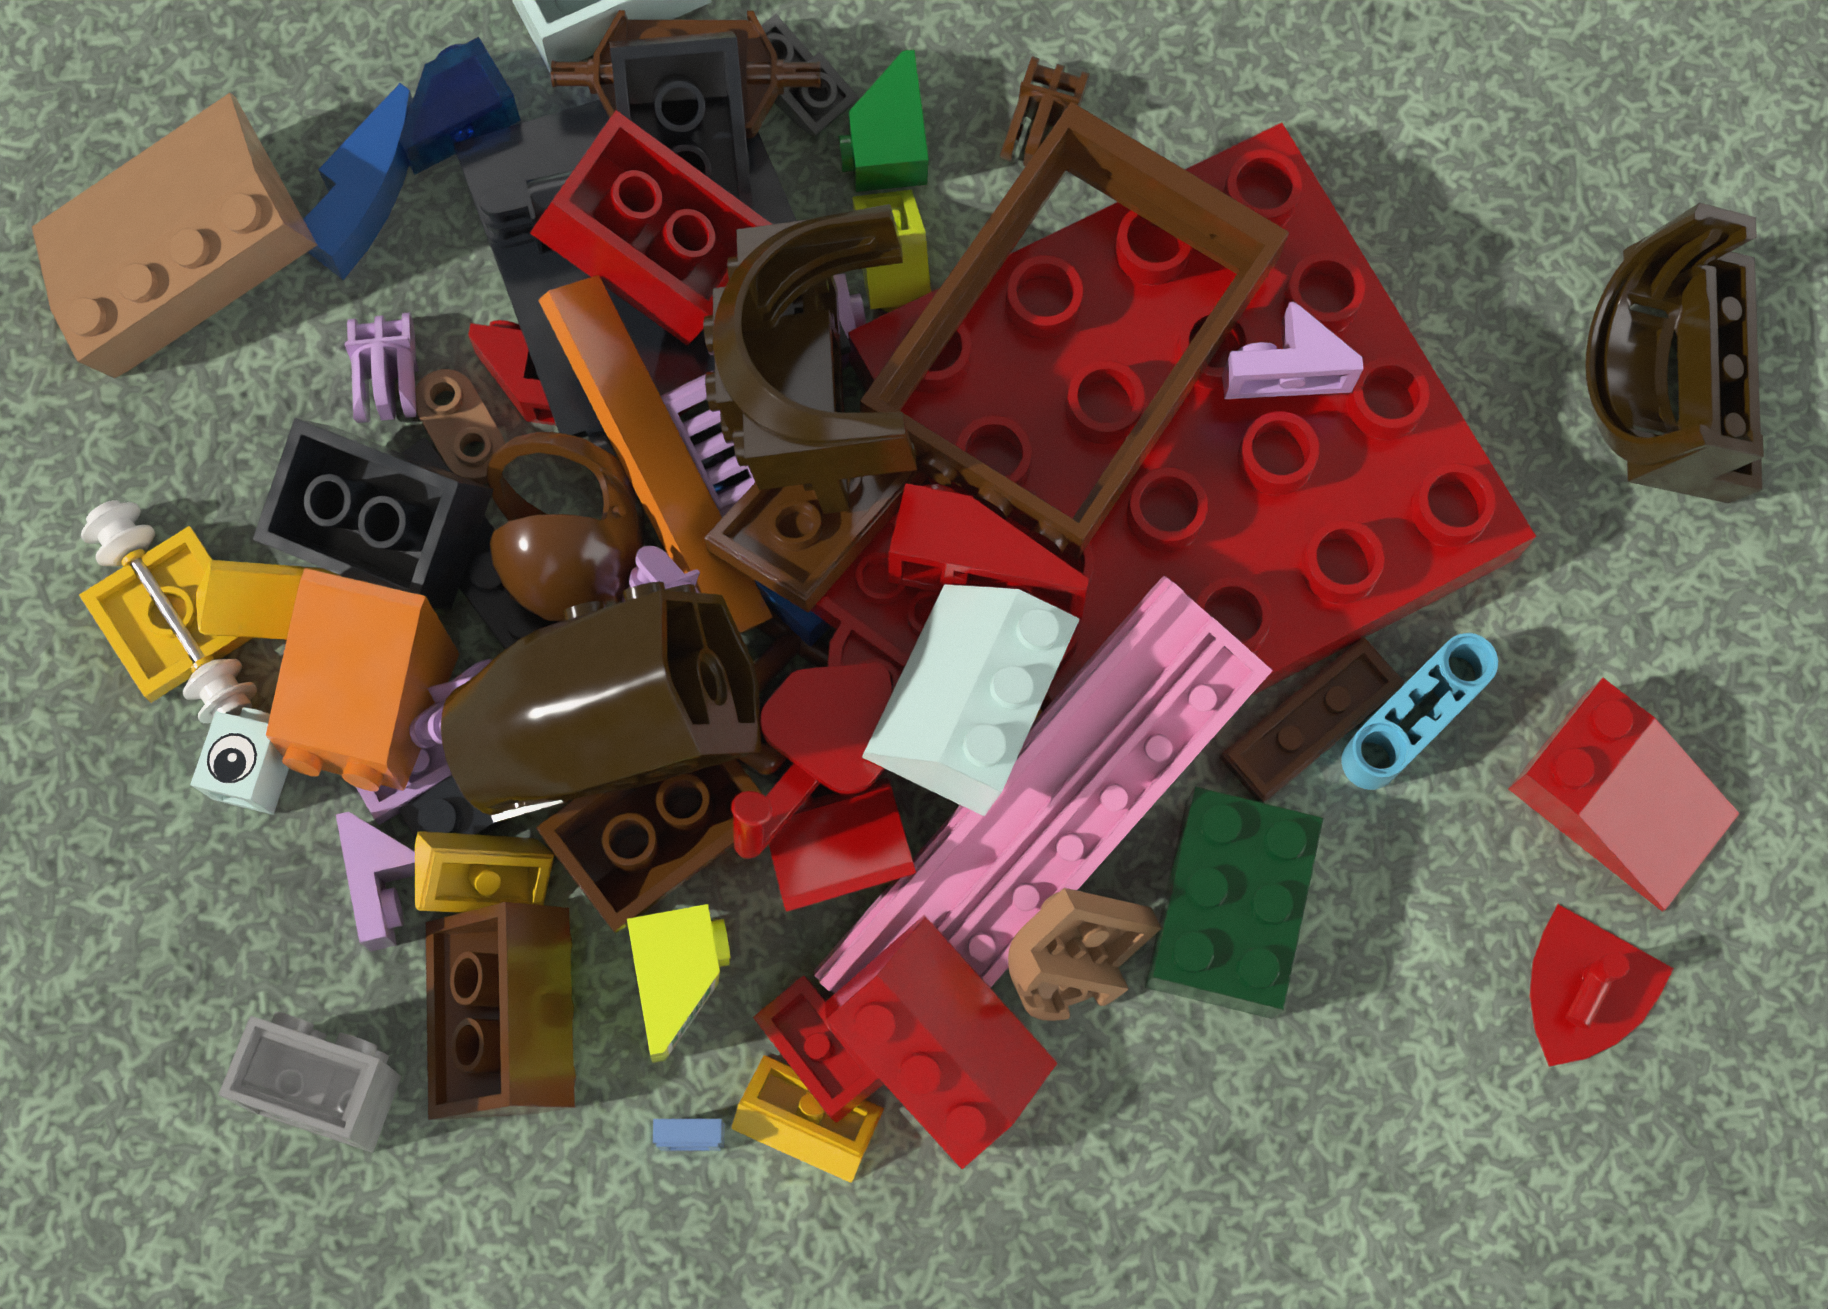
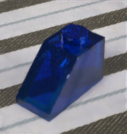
(455, 100)

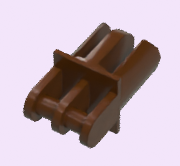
(1041, 105)

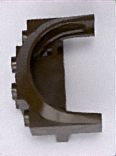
(783, 374)

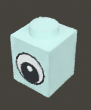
(241, 762)

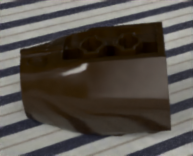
(604, 703)

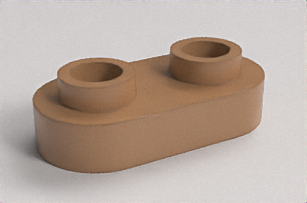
(457, 423)

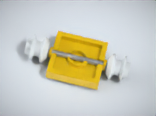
(152, 612)

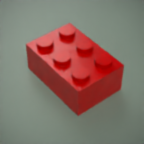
(647, 226)

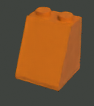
(357, 680)

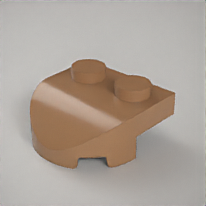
(1076, 951)

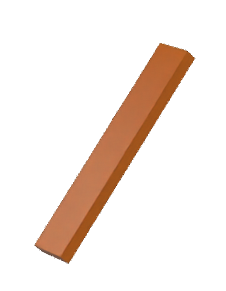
(647, 441)

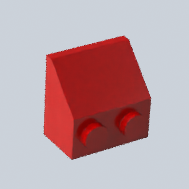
(840, 846)

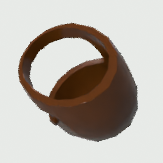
(565, 558)

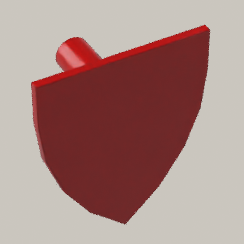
(1589, 988)

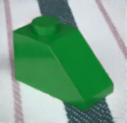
(888, 131)

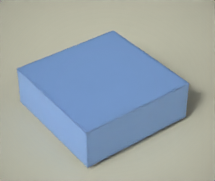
(688, 1134)

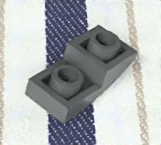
(808, 106)

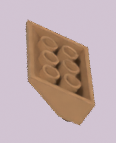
(168, 240)

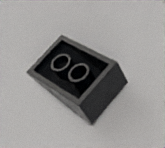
(689, 100)

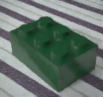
(1234, 903)

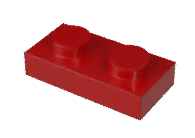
(816, 1051)

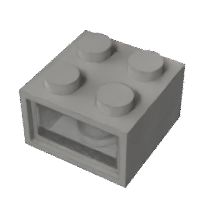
(312, 1084)

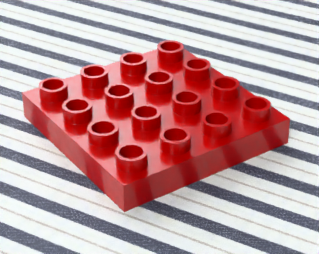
(1269, 512)

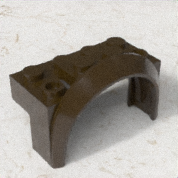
(1713, 309)

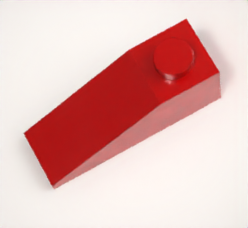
(961, 542)

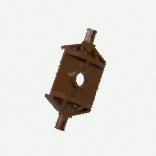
(760, 70)

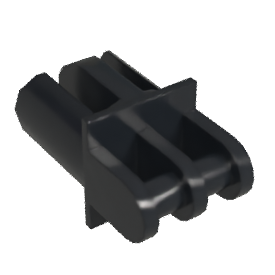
(517, 207)

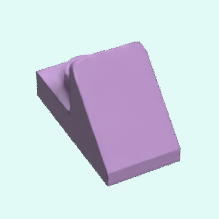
(1308, 364)
(370, 862)

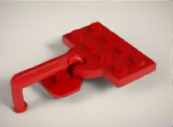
(830, 712)

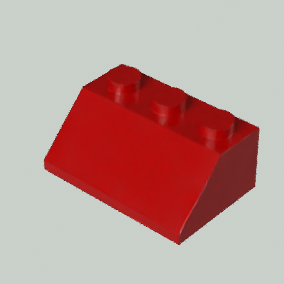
(941, 1041)

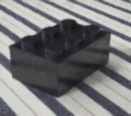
(372, 513)

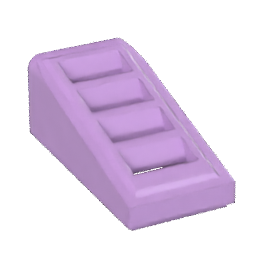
(683, 398)

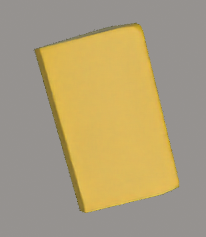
(248, 599)
(478, 871)
(788, 1118)

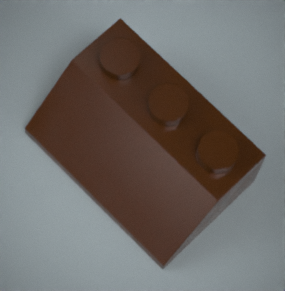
(645, 840)
(499, 1012)

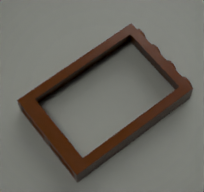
(1151, 189)

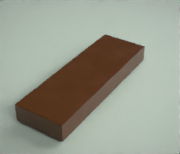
(1312, 720)

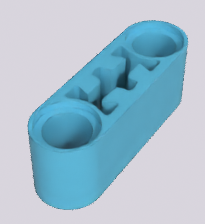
(1435, 676)

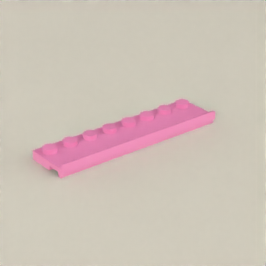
(1075, 789)

